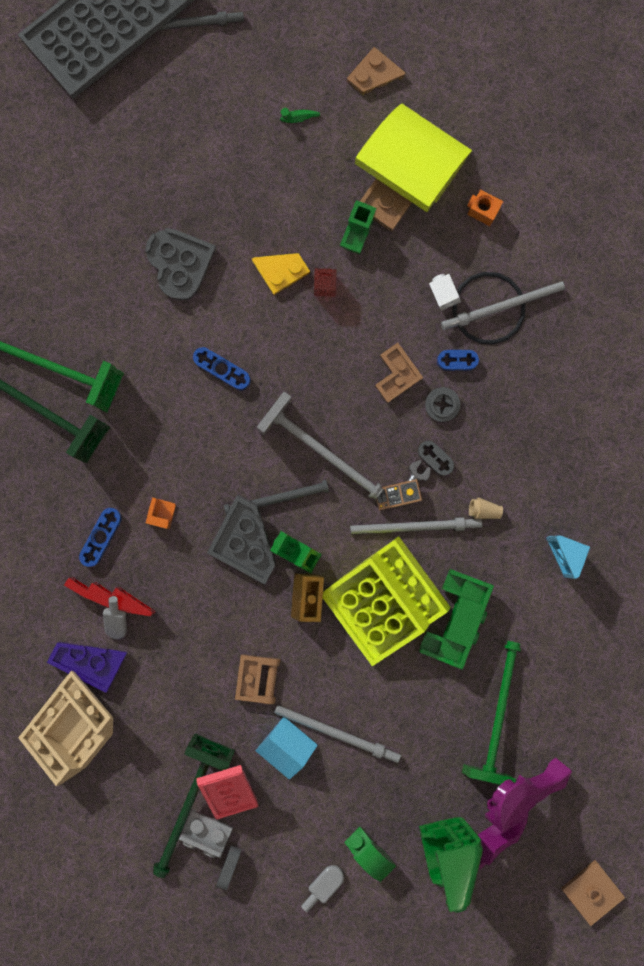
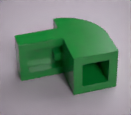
(358, 227)
(295, 552)
(369, 855)

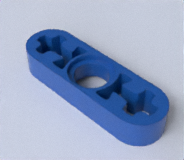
(210, 355)
(91, 539)

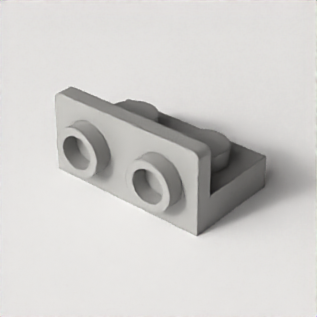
(205, 834)

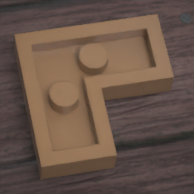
(402, 375)

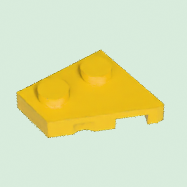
(281, 270)

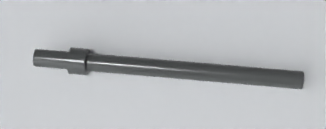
(221, 18)

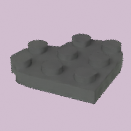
(180, 262)

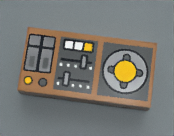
(399, 494)

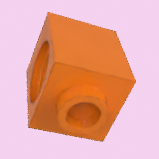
(490, 201)

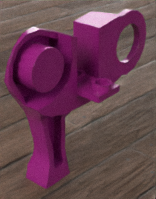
(511, 806)

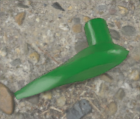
(297, 115)

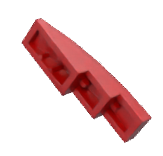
(100, 595)

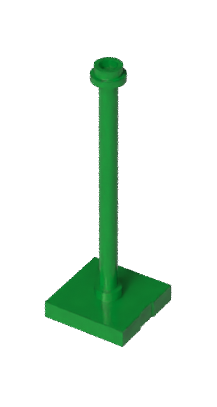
(102, 388)
(488, 772)

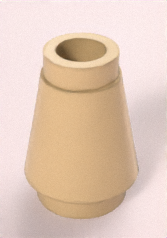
(484, 509)

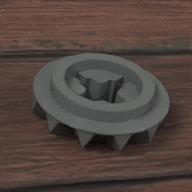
(450, 398)

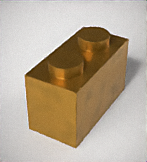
(307, 597)

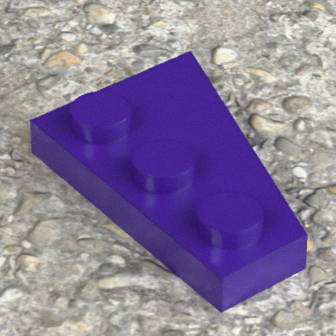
(90, 663)

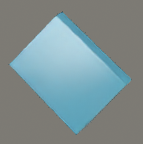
(569, 555)
(287, 748)

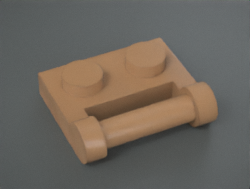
(249, 679)

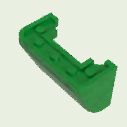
(452, 859)

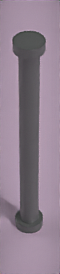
(301, 492)

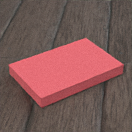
(227, 792)

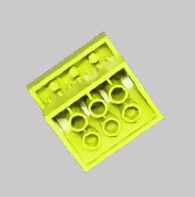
(412, 157)
(385, 601)

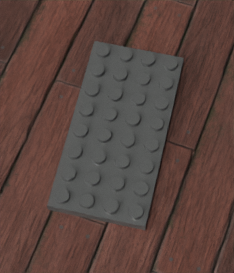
(89, 37)

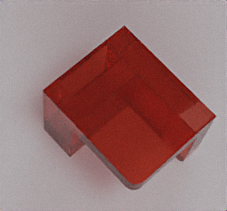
(325, 282)

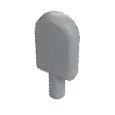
(114, 620)
(324, 886)

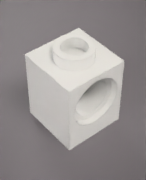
(444, 291)

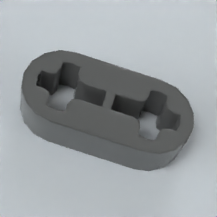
(431, 462)
(228, 868)

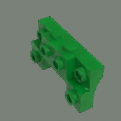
(463, 622)

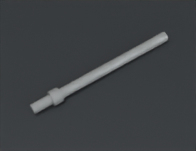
(464, 318)
(458, 524)
(377, 750)

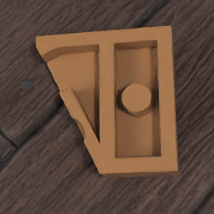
(374, 72)

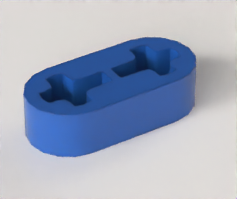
(457, 354)

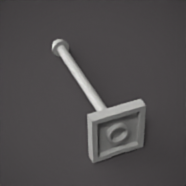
(276, 416)

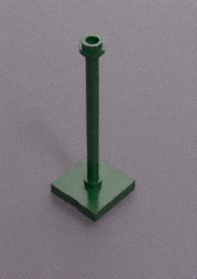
(86, 438)
(208, 753)

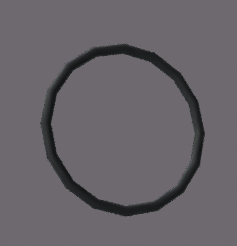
(510, 281)

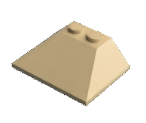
(68, 730)

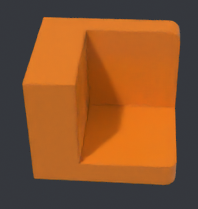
(160, 513)

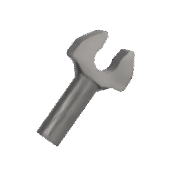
(414, 475)

